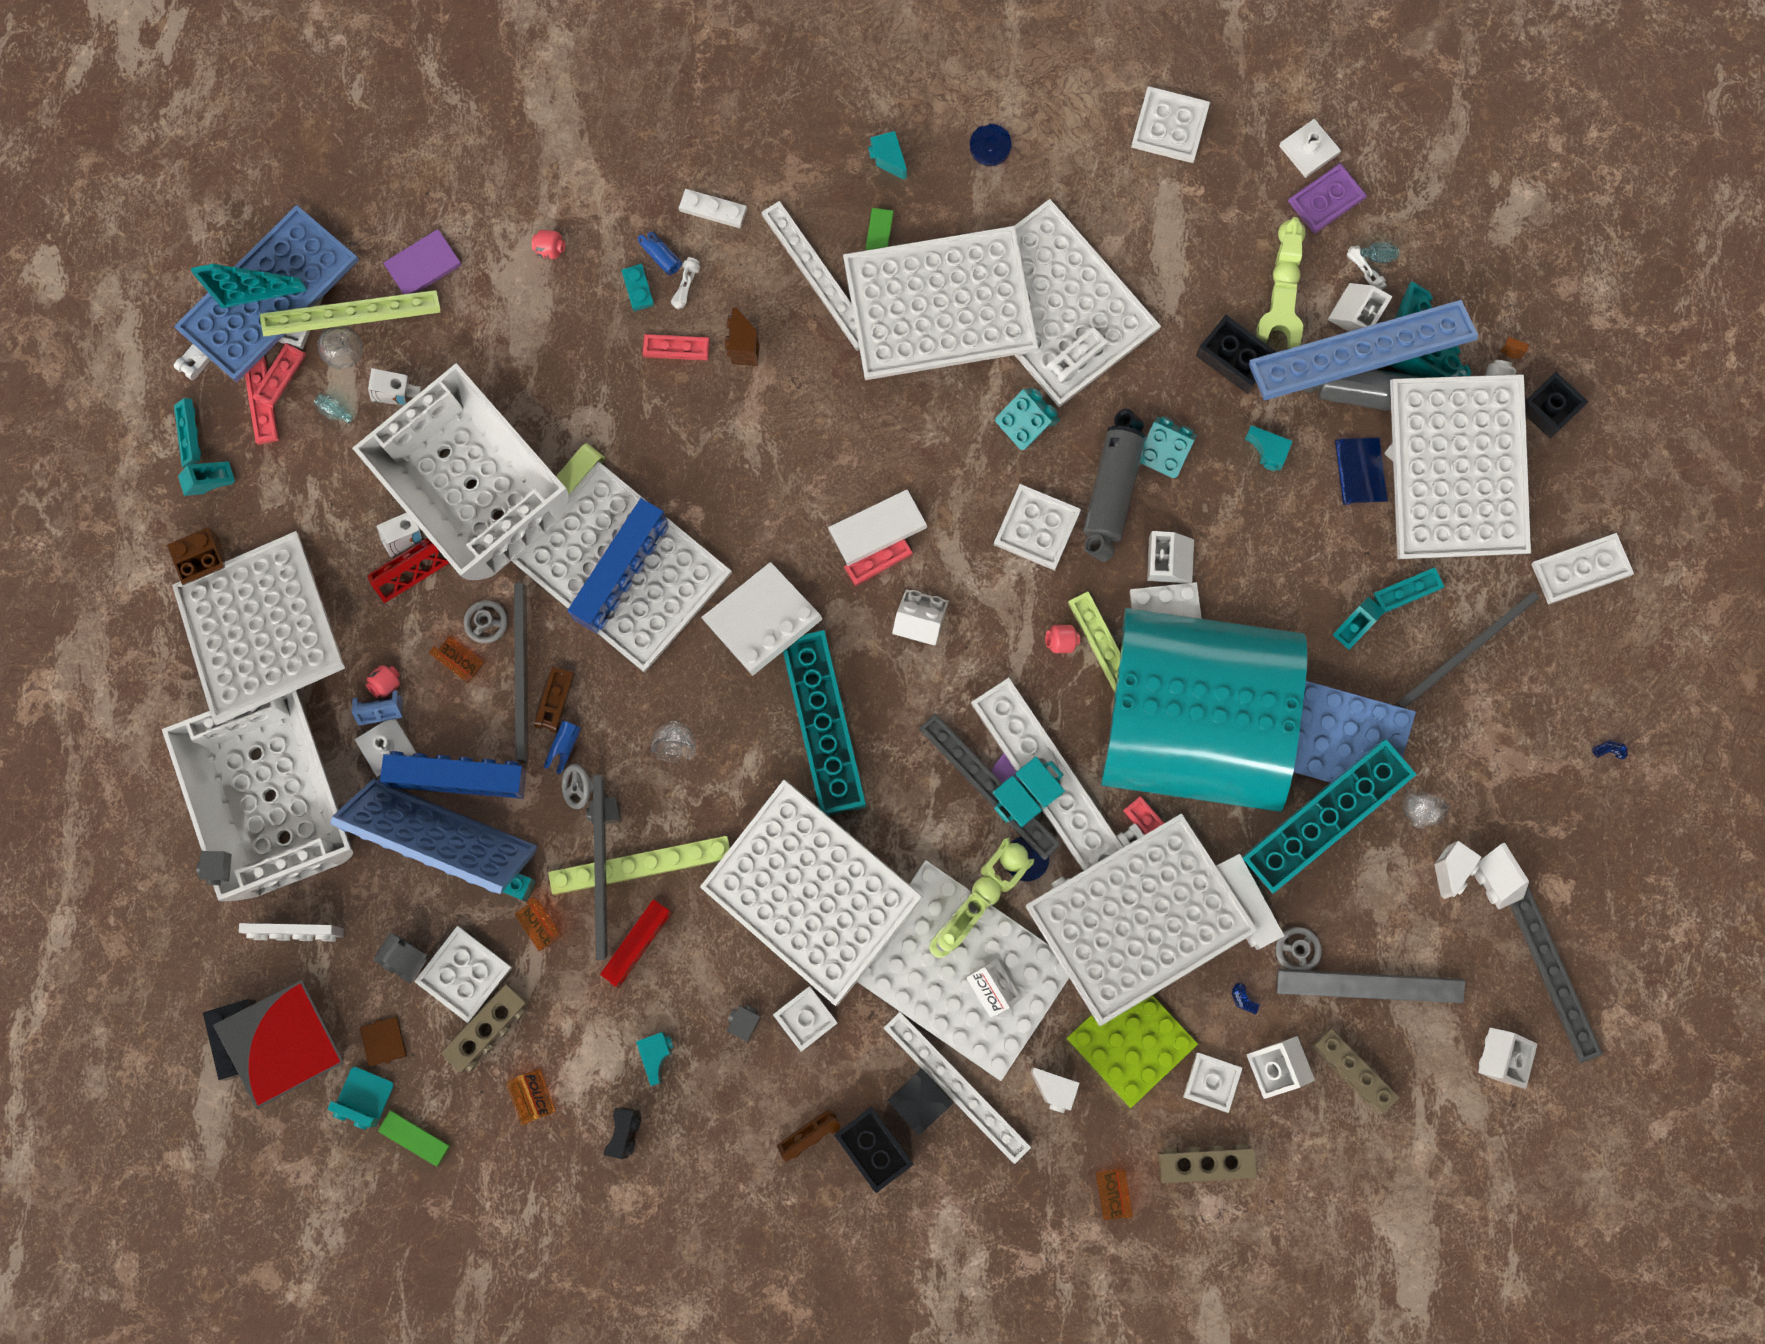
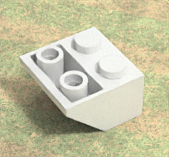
(1359, 307)
(1170, 557)
(920, 617)
(1454, 868)

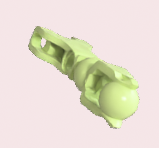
(1286, 276)
(984, 893)

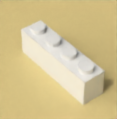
(1248, 894)

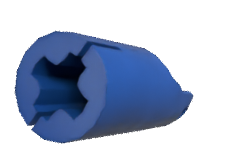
(660, 253)
(563, 745)

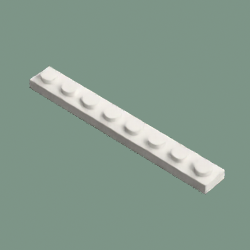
(812, 269)
(957, 1088)

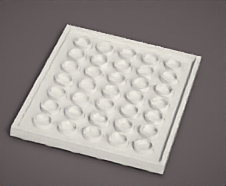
(1070, 294)
(940, 303)
(1460, 466)
(662, 596)
(258, 628)
(811, 892)
(1140, 919)
(937, 990)

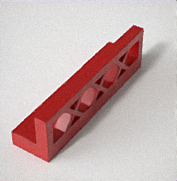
(403, 563)
(635, 944)

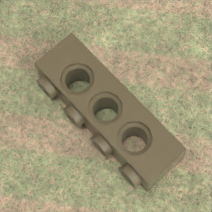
(456, 1050)
(1354, 1071)
(1243, 1169)

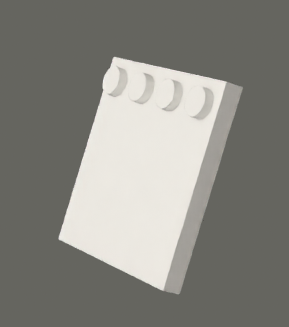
(761, 618)

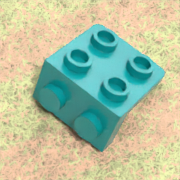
(1026, 417)
(1167, 446)
(362, 1098)

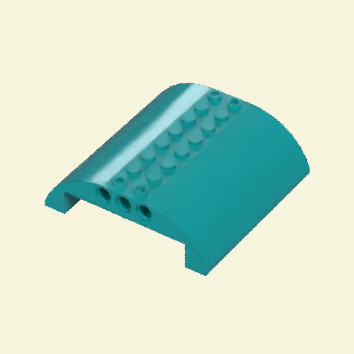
(1206, 710)

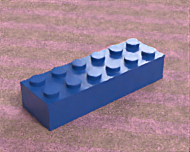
(618, 566)
(453, 776)

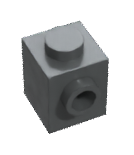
(612, 811)
(214, 867)
(743, 1022)

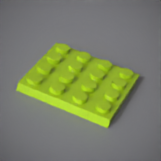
(1133, 1048)

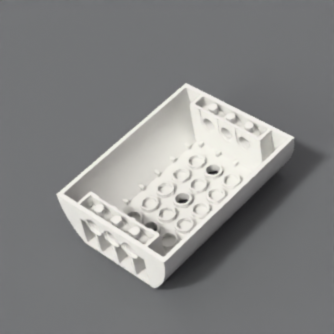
(482, 448)
(229, 790)

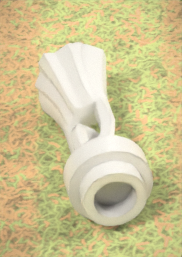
(1354, 255)
(680, 297)

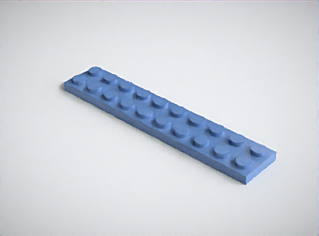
(1363, 350)

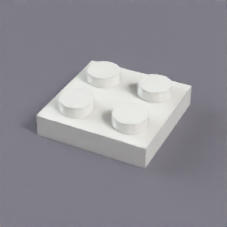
(805, 1019)
(1212, 1082)

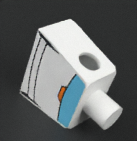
(391, 387)
(399, 534)

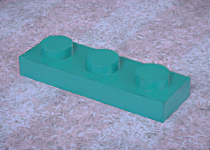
(187, 432)
(1409, 590)

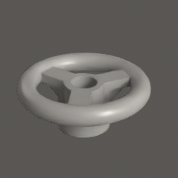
(479, 616)
(580, 784)
(1310, 936)

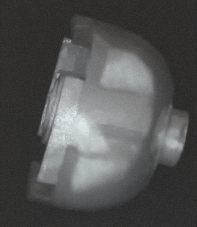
(339, 347)
(673, 742)
(1424, 808)

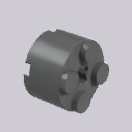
(400, 958)

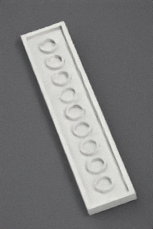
(1024, 738)

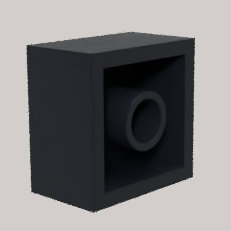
(1553, 405)

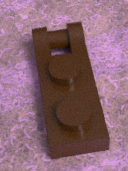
(554, 699)
(808, 1135)

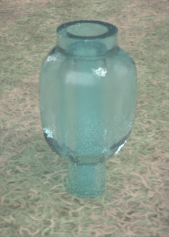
(1381, 252)
(332, 408)

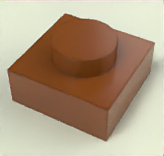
(1514, 348)

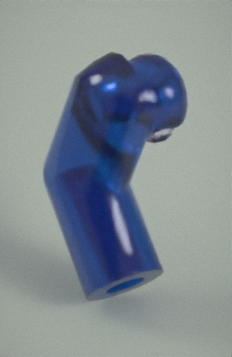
(1617, 748)
(1241, 999)

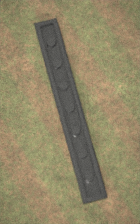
(1468, 650)
(521, 673)
(984, 782)
(600, 867)
(1555, 978)
(1370, 986)

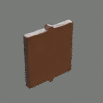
(383, 1041)

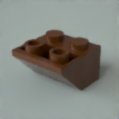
(742, 341)
(197, 555)

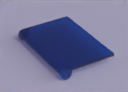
(1361, 470)

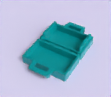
(1021, 798)

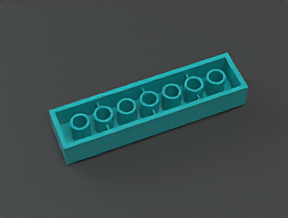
(823, 725)
(1329, 815)

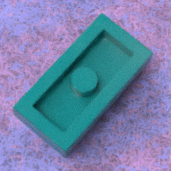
(637, 287)

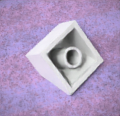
(1502, 877)
(1507, 1057)
(1280, 1067)
(1055, 1089)

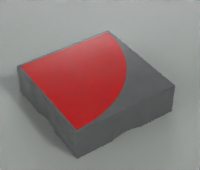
(278, 1044)

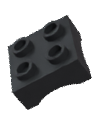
(920, 1101)
(625, 1125)

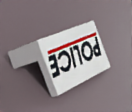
(994, 988)

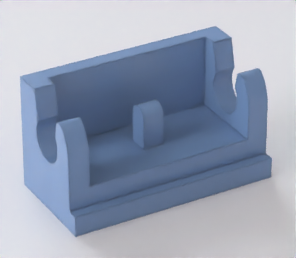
(377, 710)

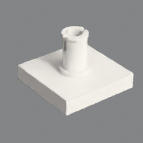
(1310, 148)
(381, 740)

